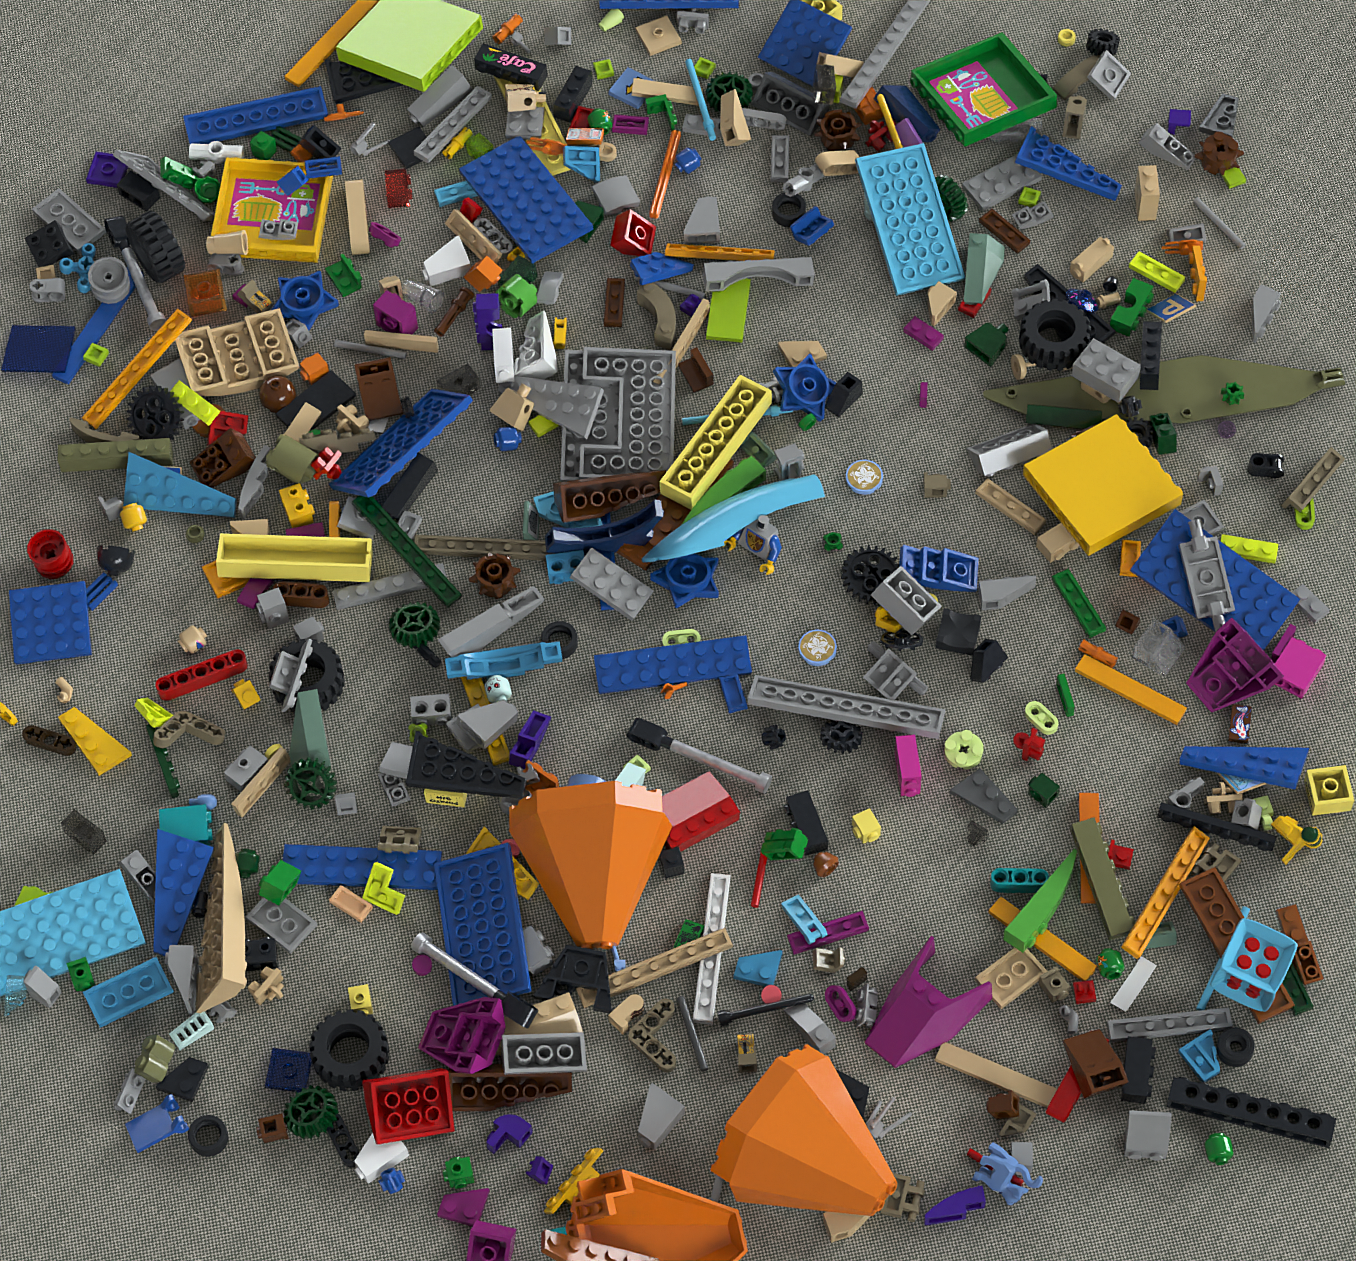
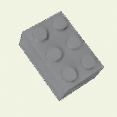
(1106, 370)
(906, 600)

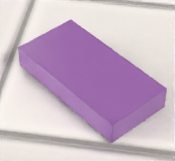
(907, 133)

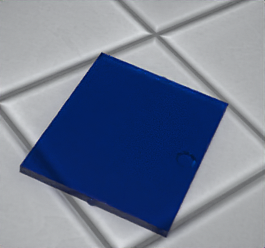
(38, 349)

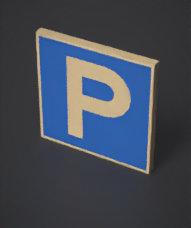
(1171, 308)

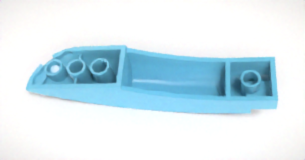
(729, 516)

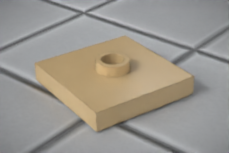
(658, 35)

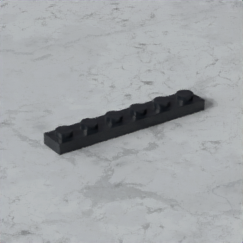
(1215, 826)

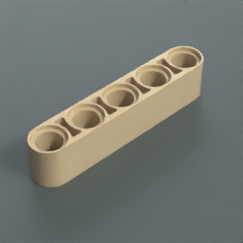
(357, 217)

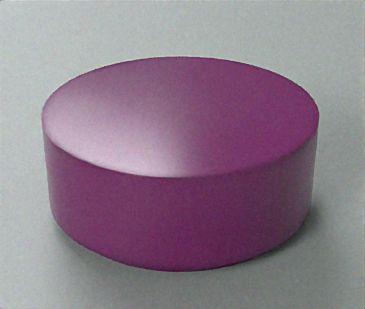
(422, 965)

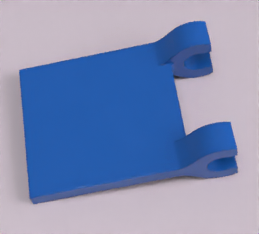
(156, 1125)

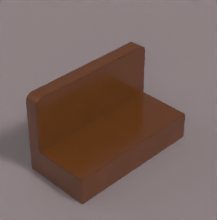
(696, 371)

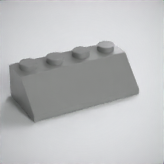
(1010, 449)
(543, 1053)

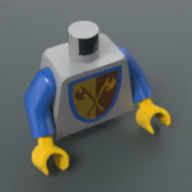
(761, 539)

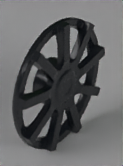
(901, 640)

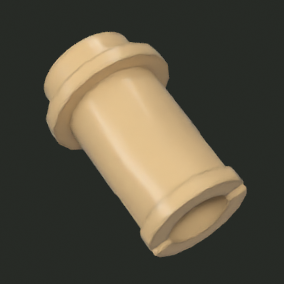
(1108, 300)

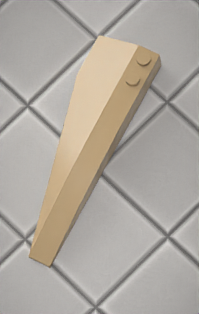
(224, 924)

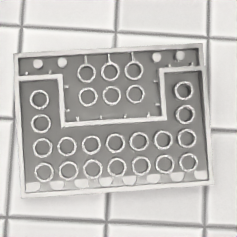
(633, 418)

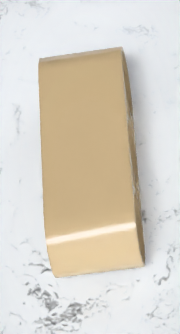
(837, 162)

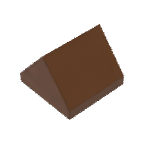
(1127, 622)

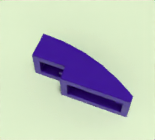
(529, 739)
(956, 1206)

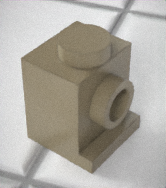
(936, 485)
(1054, 992)

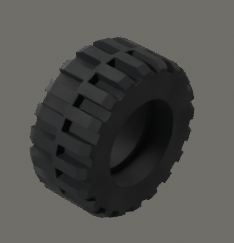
(155, 247)
(1054, 315)
(323, 658)
(340, 1027)

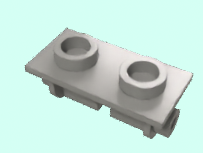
(866, 998)
(130, 1091)

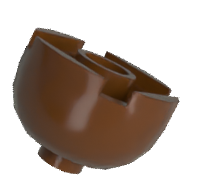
(277, 393)

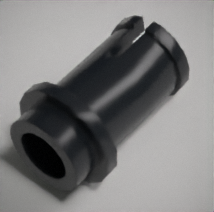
(200, 905)

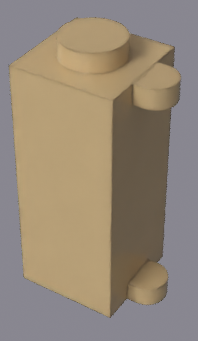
(842, 65)
(1091, 259)

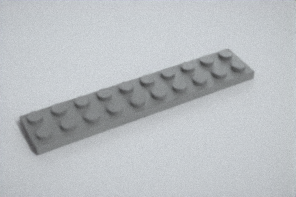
(846, 706)

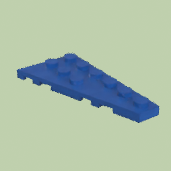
(1063, 165)
(1265, 764)
(179, 874)

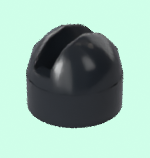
(1110, 284)

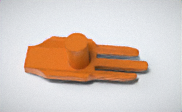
(341, 114)
(549, 146)
(1184, 247)

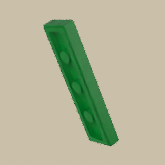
(1078, 603)

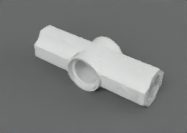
(215, 152)

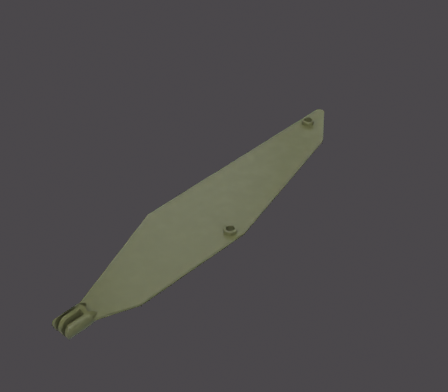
(1185, 387)

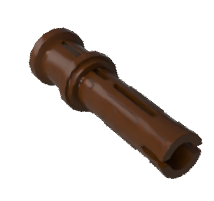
(458, 305)

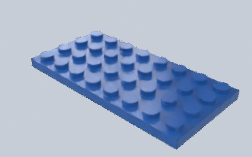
(526, 199)
(401, 443)
(1258, 599)
(483, 921)

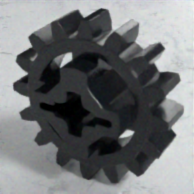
(841, 736)

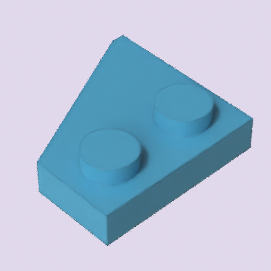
(583, 161)
(759, 968)
(1201, 1056)

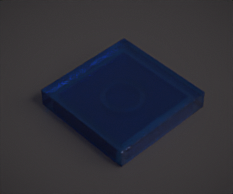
(288, 1070)

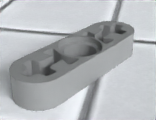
(770, 120)
(492, 230)

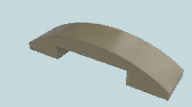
(1075, 77)
(83, 430)

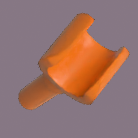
(669, 689)

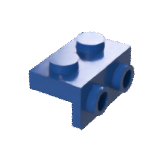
(811, 226)

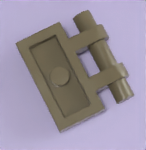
(399, 839)
(1225, 863)
(895, 1203)

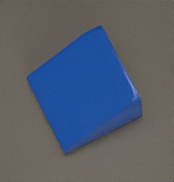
(1177, 625)

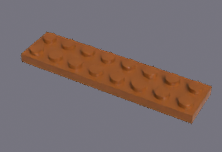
(673, 518)
(1219, 918)

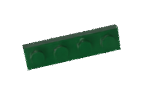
(166, 767)

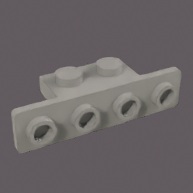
(288, 672)

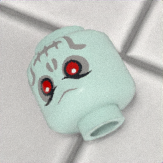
(497, 689)

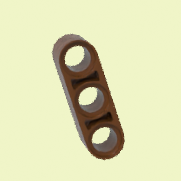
(310, 592)

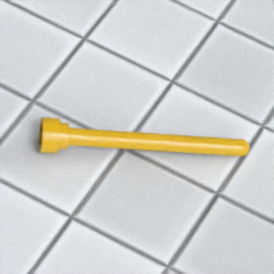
(890, 124)

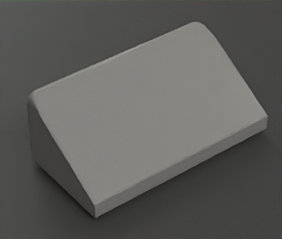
(1187, 233)

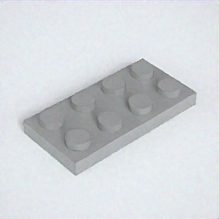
(1000, 183)
(76, 223)
(611, 584)

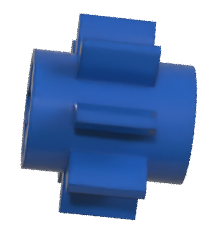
(391, 1180)

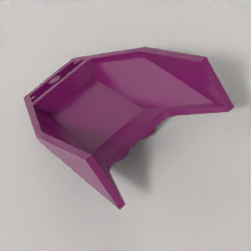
(920, 1016)

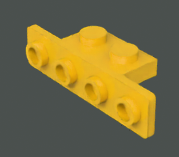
(568, 1188)

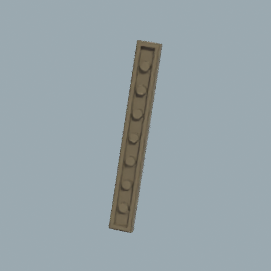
(481, 547)

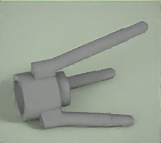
(360, 146)
(875, 1125)

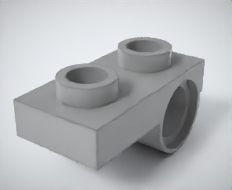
(1185, 795)

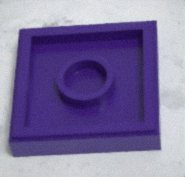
(106, 170)

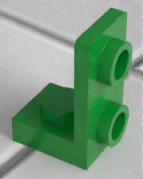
(659, 104)

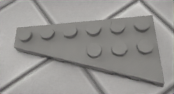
(151, 171)
(561, 402)

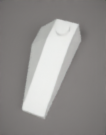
(538, 352)

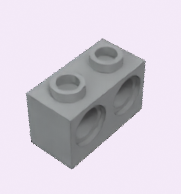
(431, 705)

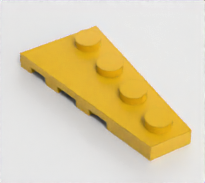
(96, 744)
(524, 880)

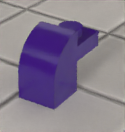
(511, 1128)

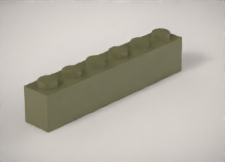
(113, 454)
(1102, 879)

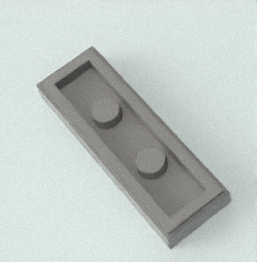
(779, 158)

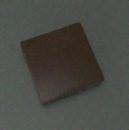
(856, 978)

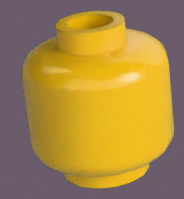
(133, 517)

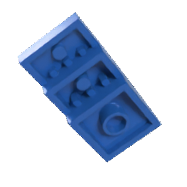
(940, 569)

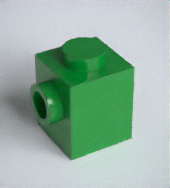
(263, 146)

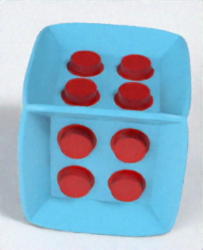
(1254, 965)

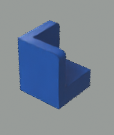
(292, 180)

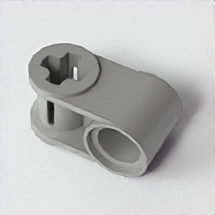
(226, 263)
(49, 290)

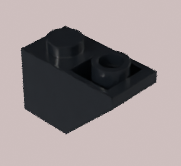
(844, 394)
(986, 659)

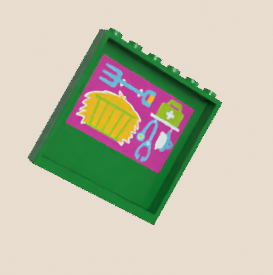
(983, 89)

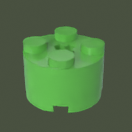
(517, 296)

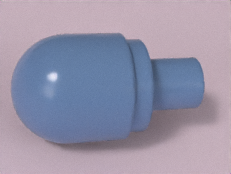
(208, 799)

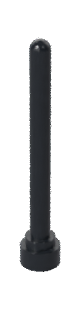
(726, 1017)

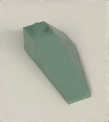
(983, 264)
(308, 730)

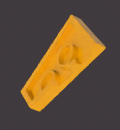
(1197, 273)

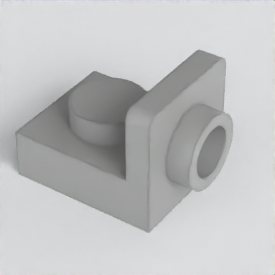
(298, 332)
(1212, 477)

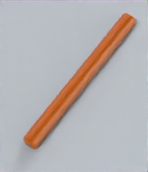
(665, 174)

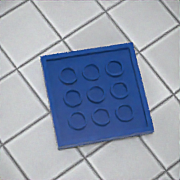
(799, 39)
(50, 622)

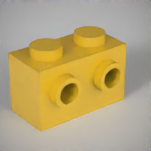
(296, 505)

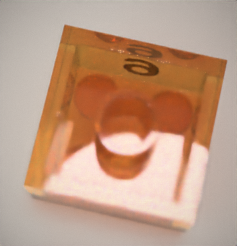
(205, 292)

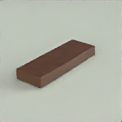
(1004, 231)
(614, 302)

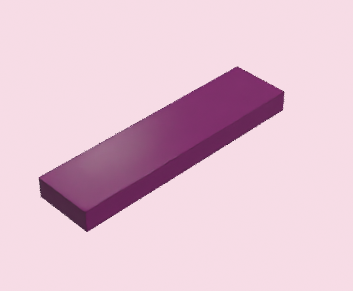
(836, 930)

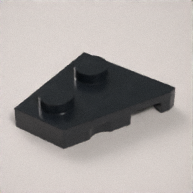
(184, 1079)

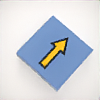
(623, 88)

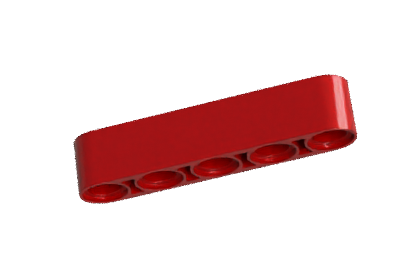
(196, 682)
(1065, 1097)

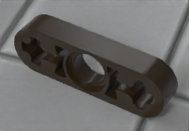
(43, 734)

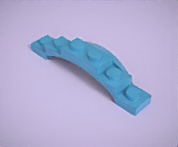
(504, 661)

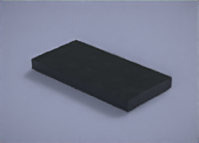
(323, 395)

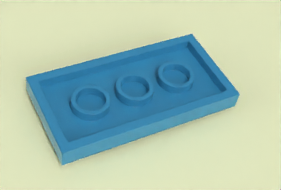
(128, 992)

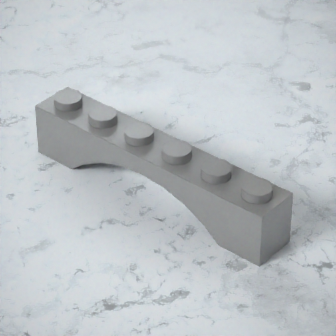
(791, 270)

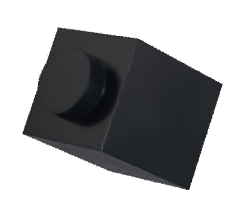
(672, 862)

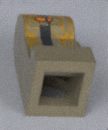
(255, 298)
(746, 1053)

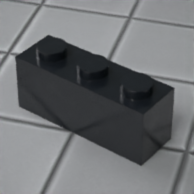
(572, 94)
(805, 818)
(1138, 1070)

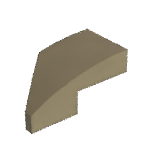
(1018, 1124)

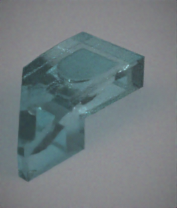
(15, 993)

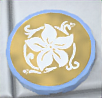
(864, 477)
(817, 647)

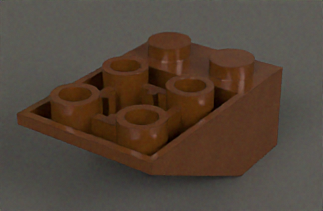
(378, 389)
(223, 459)
(1094, 1063)

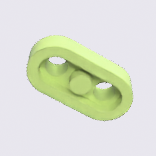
(680, 636)
(1043, 717)

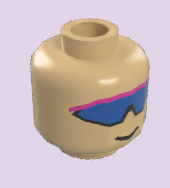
(192, 639)

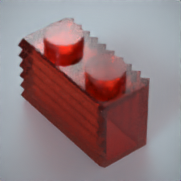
(397, 188)

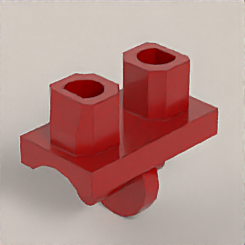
(876, 139)
(326, 464)
(1031, 746)

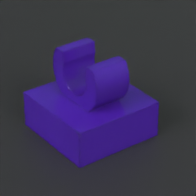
(690, 305)
(540, 1170)

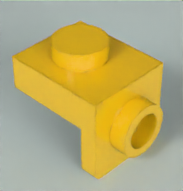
(886, 621)
(245, 693)

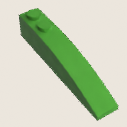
(742, 478)
(1039, 910)

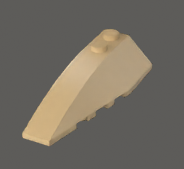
(554, 1016)

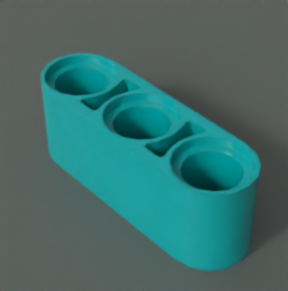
(1009, 876)

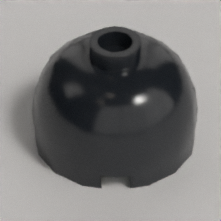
(114, 559)

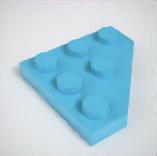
(547, 509)

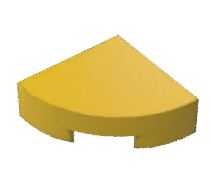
(7, 715)

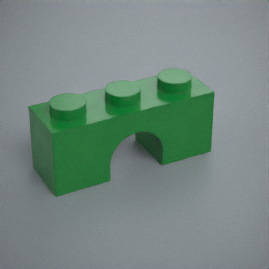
(1126, 319)

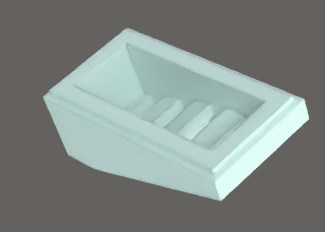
(195, 1035)

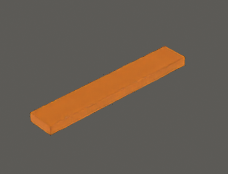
(1087, 809)

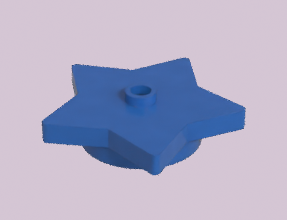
(304, 298)
(804, 387)
(688, 578)

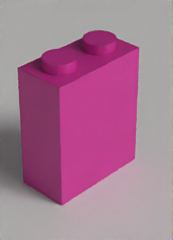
(1299, 666)
(908, 765)

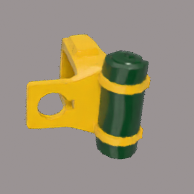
(1296, 835)

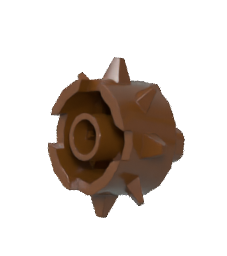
(837, 130)
(1219, 153)
(494, 575)

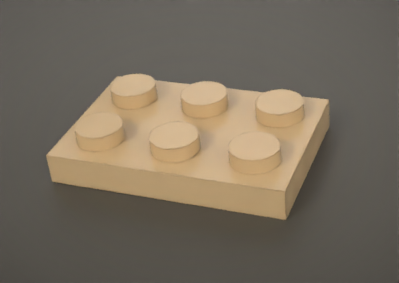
(1011, 976)

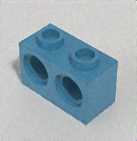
(565, 562)

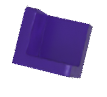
(1178, 118)

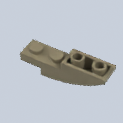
(329, 439)

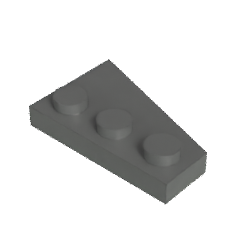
(1221, 116)

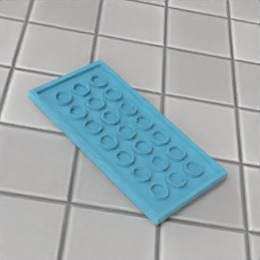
(909, 219)
(67, 925)

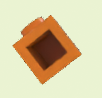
(313, 368)

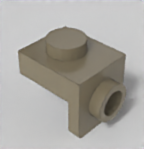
(828, 960)

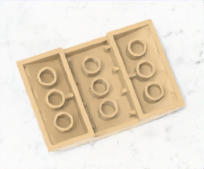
(237, 355)

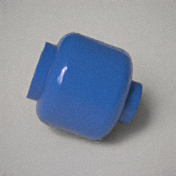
(688, 160)
(507, 438)

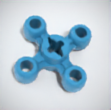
(66, 266)

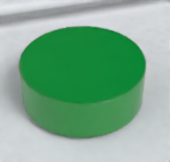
(807, 422)

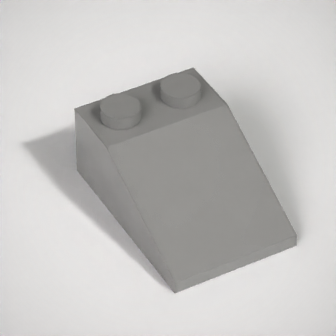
(184, 967)
(1147, 1135)

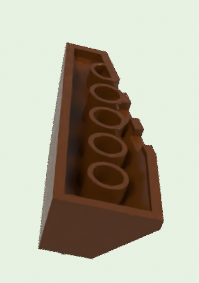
(600, 495)
(493, 1089)

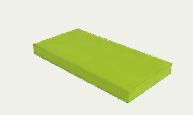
(729, 312)

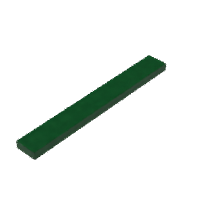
(407, 550)

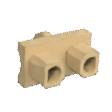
(348, 422)
(1214, 802)
(270, 987)

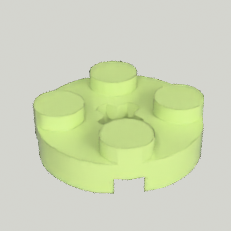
(963, 739)

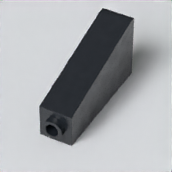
(410, 486)

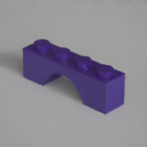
(486, 310)

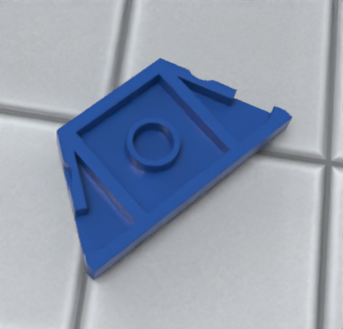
(658, 267)

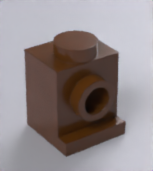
(1003, 1105)
(272, 1122)

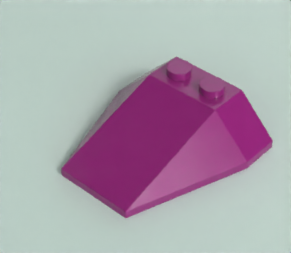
(1232, 669)
(465, 1034)

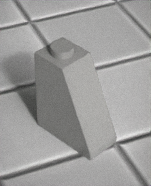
(703, 223)
(487, 722)
(658, 1117)

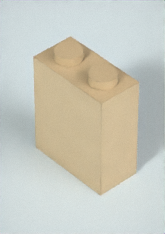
(1147, 193)

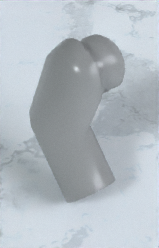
(1071, 1018)

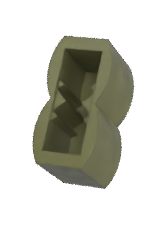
(154, 1058)

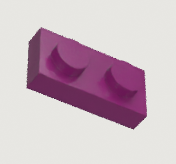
(923, 333)

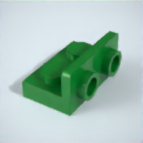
(177, 173)
(344, 276)

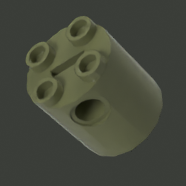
(291, 460)

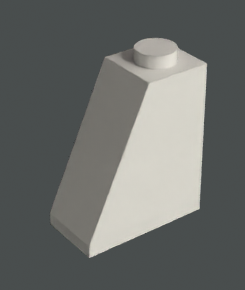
(447, 263)
(503, 355)
(377, 1158)

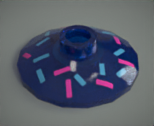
(1082, 299)

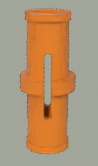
(507, 28)
(1098, 653)

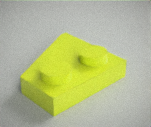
(152, 712)

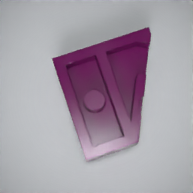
(464, 1206)

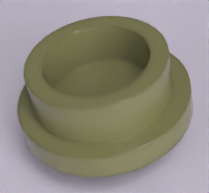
(195, 534)

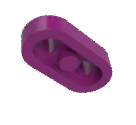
(381, 232)
(840, 1005)

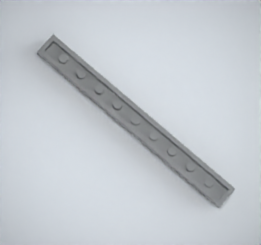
(883, 52)

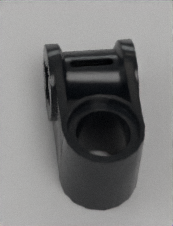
(1267, 466)

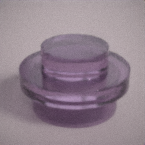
(1226, 429)

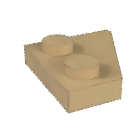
(797, 350)

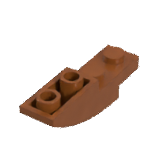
(1304, 958)

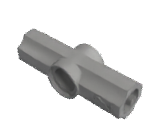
(803, 180)

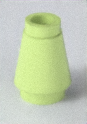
(611, 19)

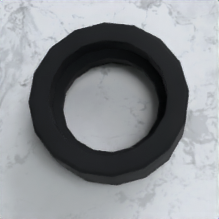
(787, 220)
(561, 626)
(201, 1122)

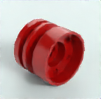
(50, 554)

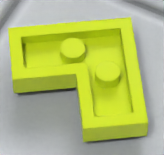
(379, 893)

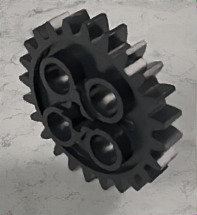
(155, 414)
(858, 582)

